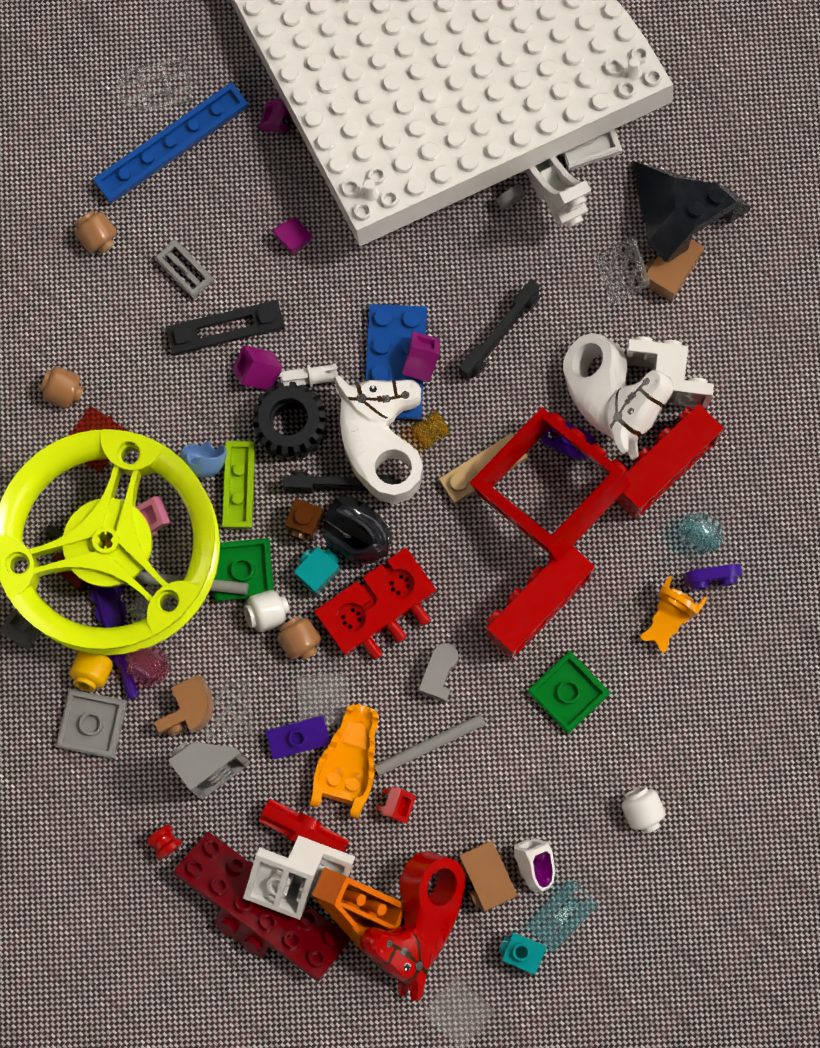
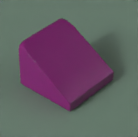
(292, 235)

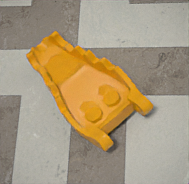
(347, 764)

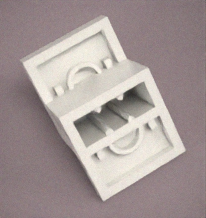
(671, 360)
(289, 882)

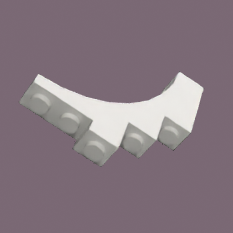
(560, 190)

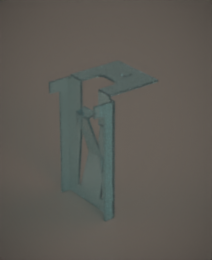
(550, 928)

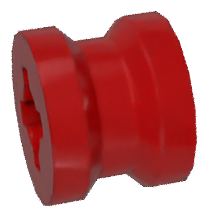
(164, 842)

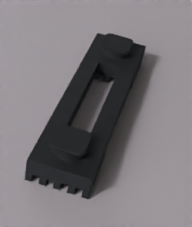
(184, 335)
(474, 361)
(302, 483)

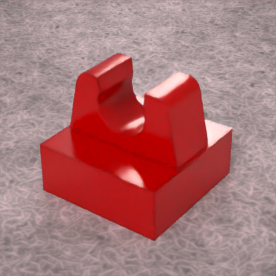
(398, 804)

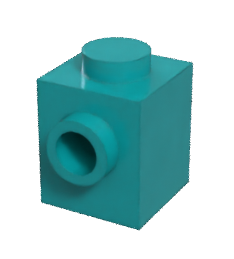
(317, 569)
(522, 952)

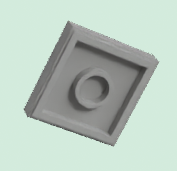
(91, 724)

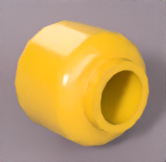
(90, 671)

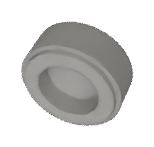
(510, 197)

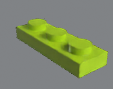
(239, 485)

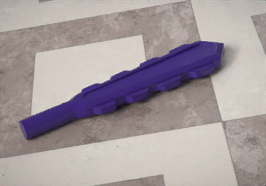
(112, 613)

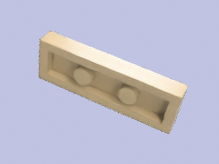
(457, 481)

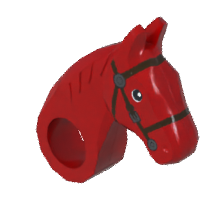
(428, 921)

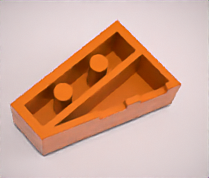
(356, 905)

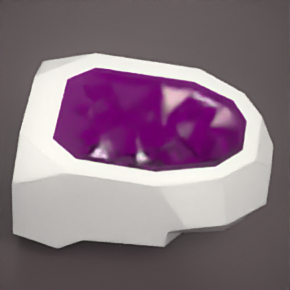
(535, 863)

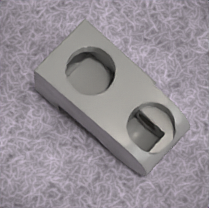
(442, 661)

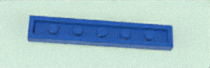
(171, 143)

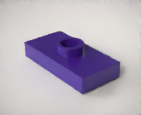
(298, 737)

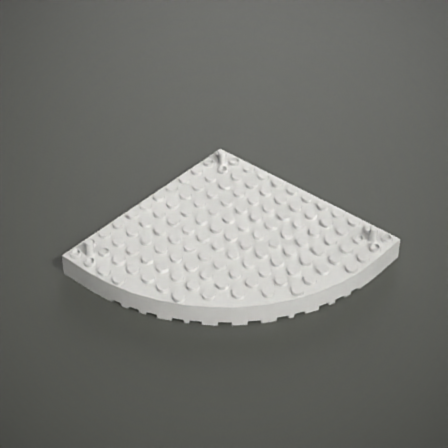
(447, 95)

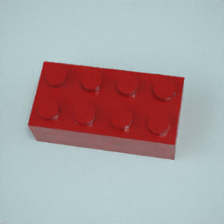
(669, 459)
(538, 602)

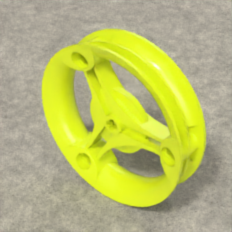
(102, 519)

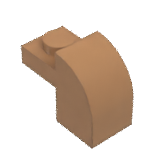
(195, 707)

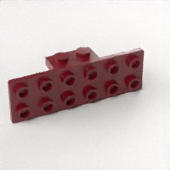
(222, 879)

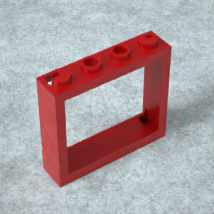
(583, 516)

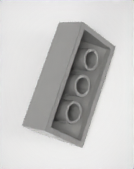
(206, 766)

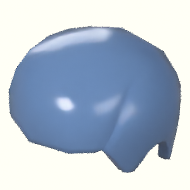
(204, 459)

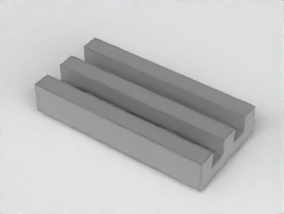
(200, 286)

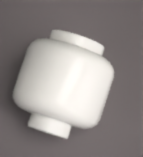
(266, 610)
(643, 809)

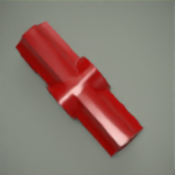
(299, 824)

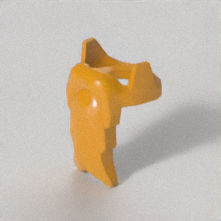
(673, 610)

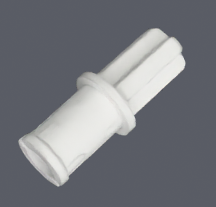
(309, 375)

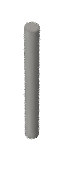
(218, 585)
(430, 744)

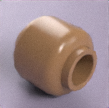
(95, 232)
(61, 387)
(298, 638)

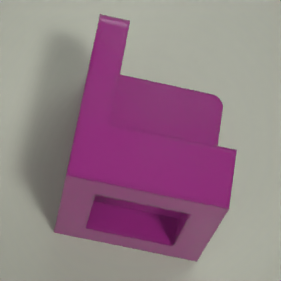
(421, 356)
(257, 367)

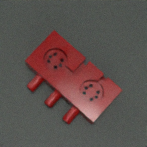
(369, 609)

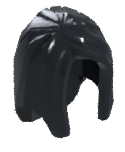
(356, 531)

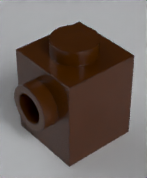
(304, 520)

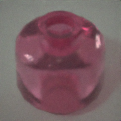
(148, 665)

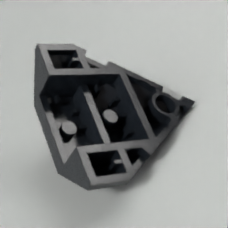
(680, 207)

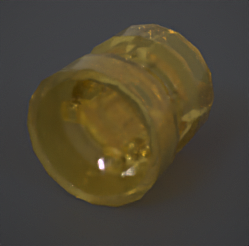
(430, 429)

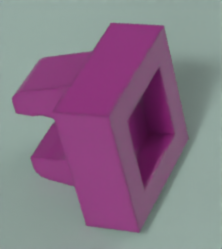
(273, 117)

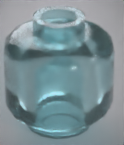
(701, 533)

